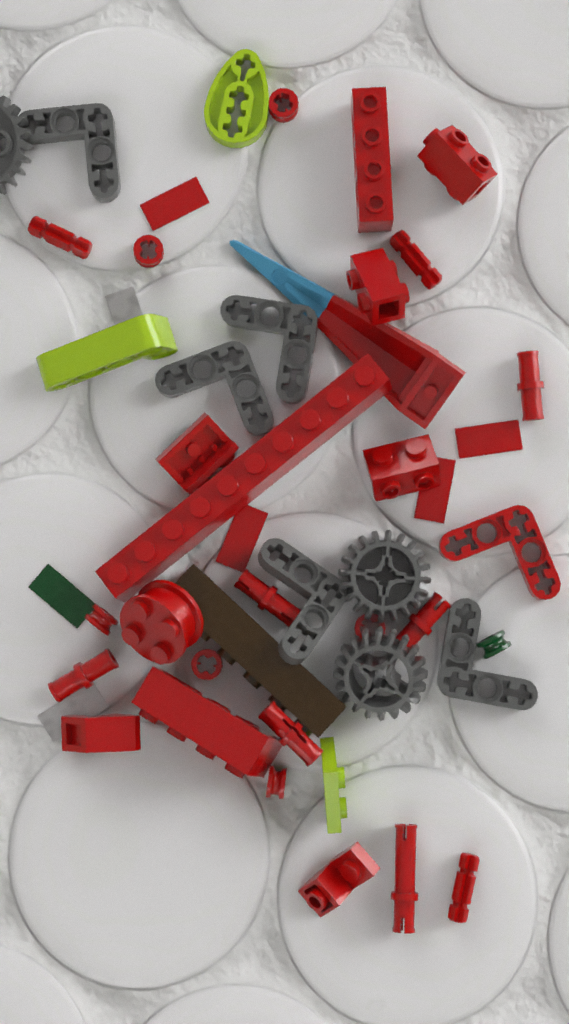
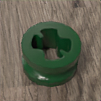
(494, 644)

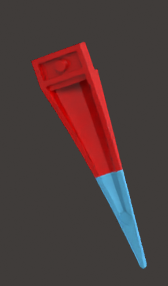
(417, 372)

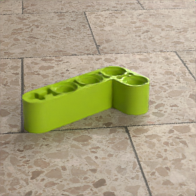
(126, 342)

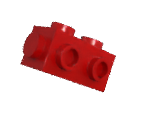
(456, 163)
(377, 286)

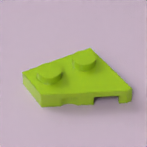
(333, 781)

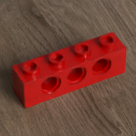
(371, 159)

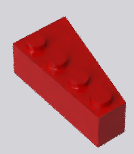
(206, 724)

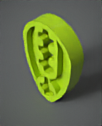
(219, 101)

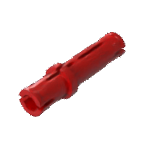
(404, 887)

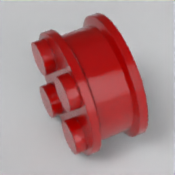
(161, 621)

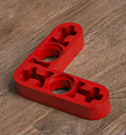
(506, 533)

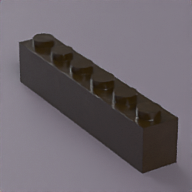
(258, 654)

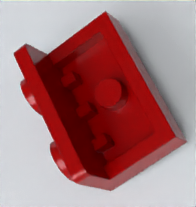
(197, 454)
(402, 467)

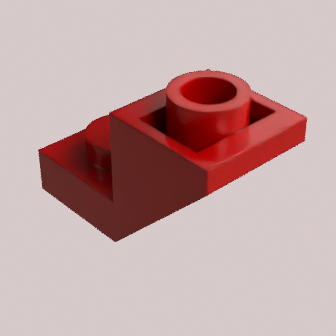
(100, 733)
(338, 879)

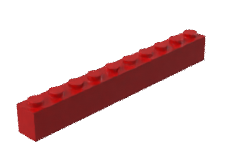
(244, 479)

